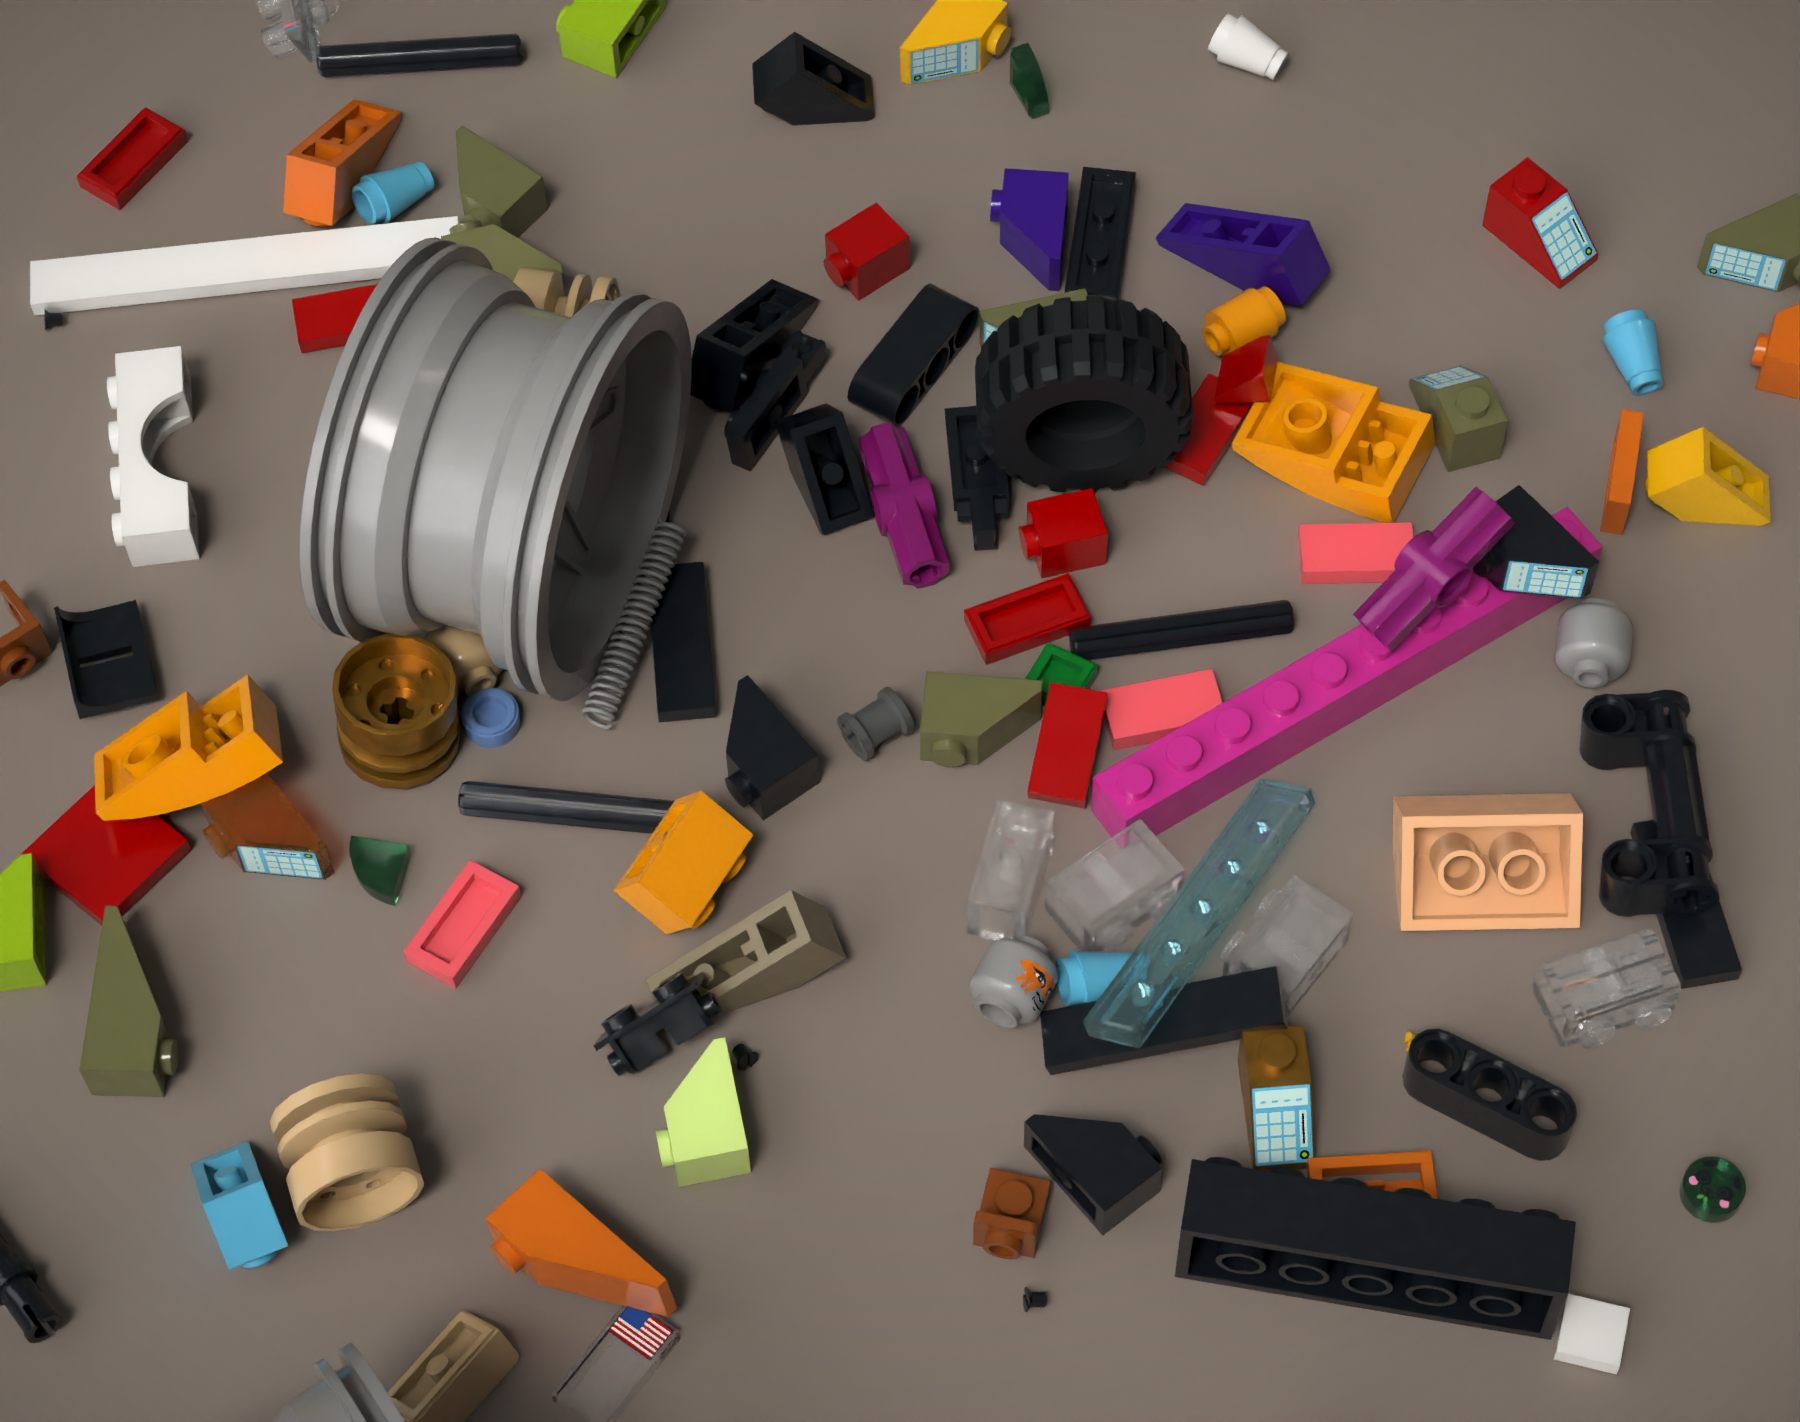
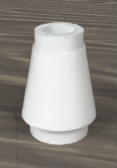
(1247, 47)

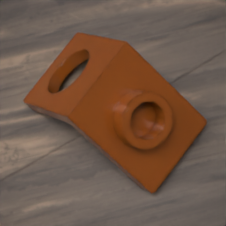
(23, 645)

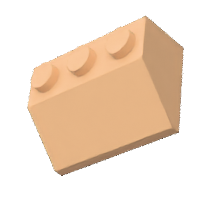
(1487, 861)

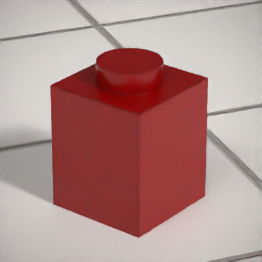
(866, 251)
(1064, 533)

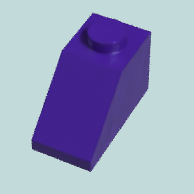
(1033, 220)

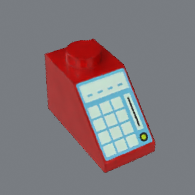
(1539, 223)

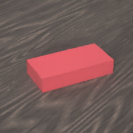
(1350, 551)
(1157, 707)
(462, 924)

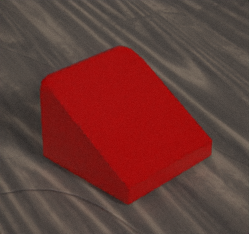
(1247, 373)

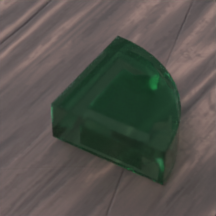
(1028, 81)
(379, 867)

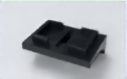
(99, 636)

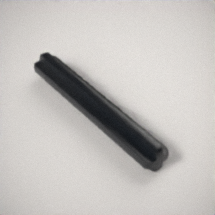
(419, 55)
(1182, 630)
(561, 807)

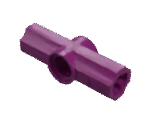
(903, 505)
(1434, 568)

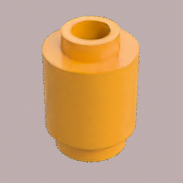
(1243, 320)

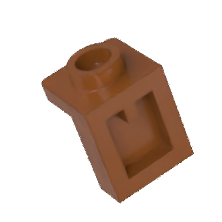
(1011, 1214)

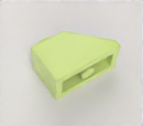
(705, 1122)

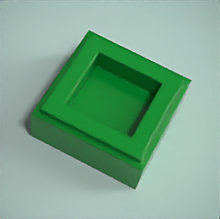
(1063, 668)

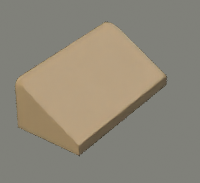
(454, 1372)

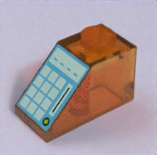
(265, 832)

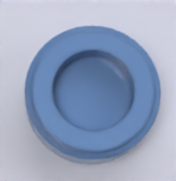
(491, 717)

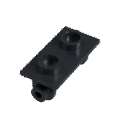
(636, 1034)

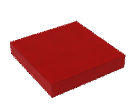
(105, 860)

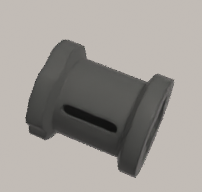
(875, 723)

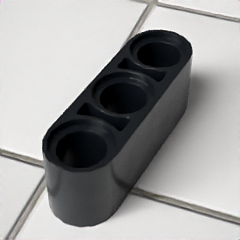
(913, 354)
(1502, 1120)

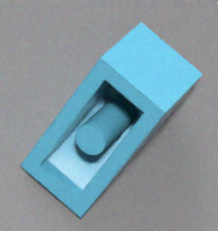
(239, 1207)

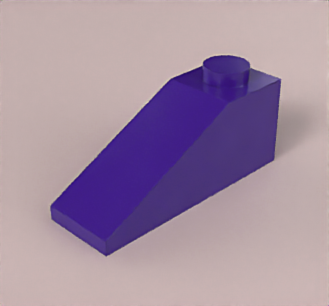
(1249, 249)

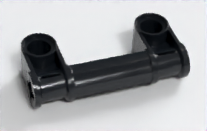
(1682, 847)

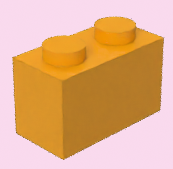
(685, 864)

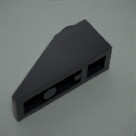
(745, 343)

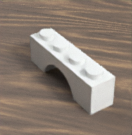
(151, 403)

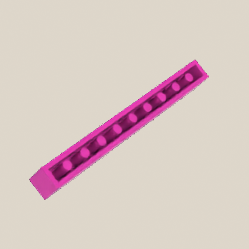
(1305, 705)

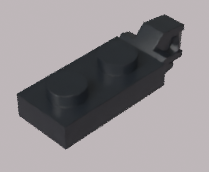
(774, 397)
(977, 482)

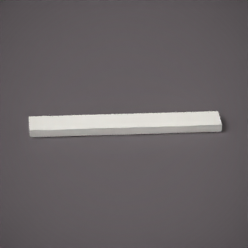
(225, 266)

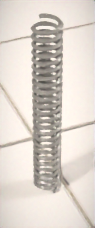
(636, 623)

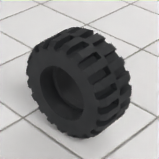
(1083, 394)

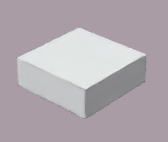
(1592, 1334)

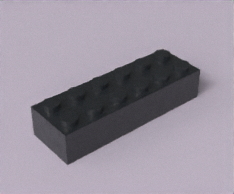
(1375, 1248)

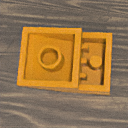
(1337, 442)
(188, 753)

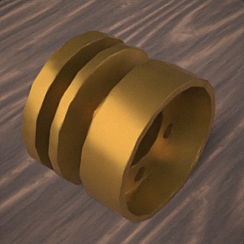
(396, 710)

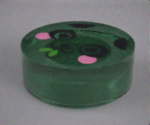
(1712, 1189)

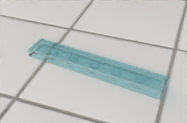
(1198, 913)

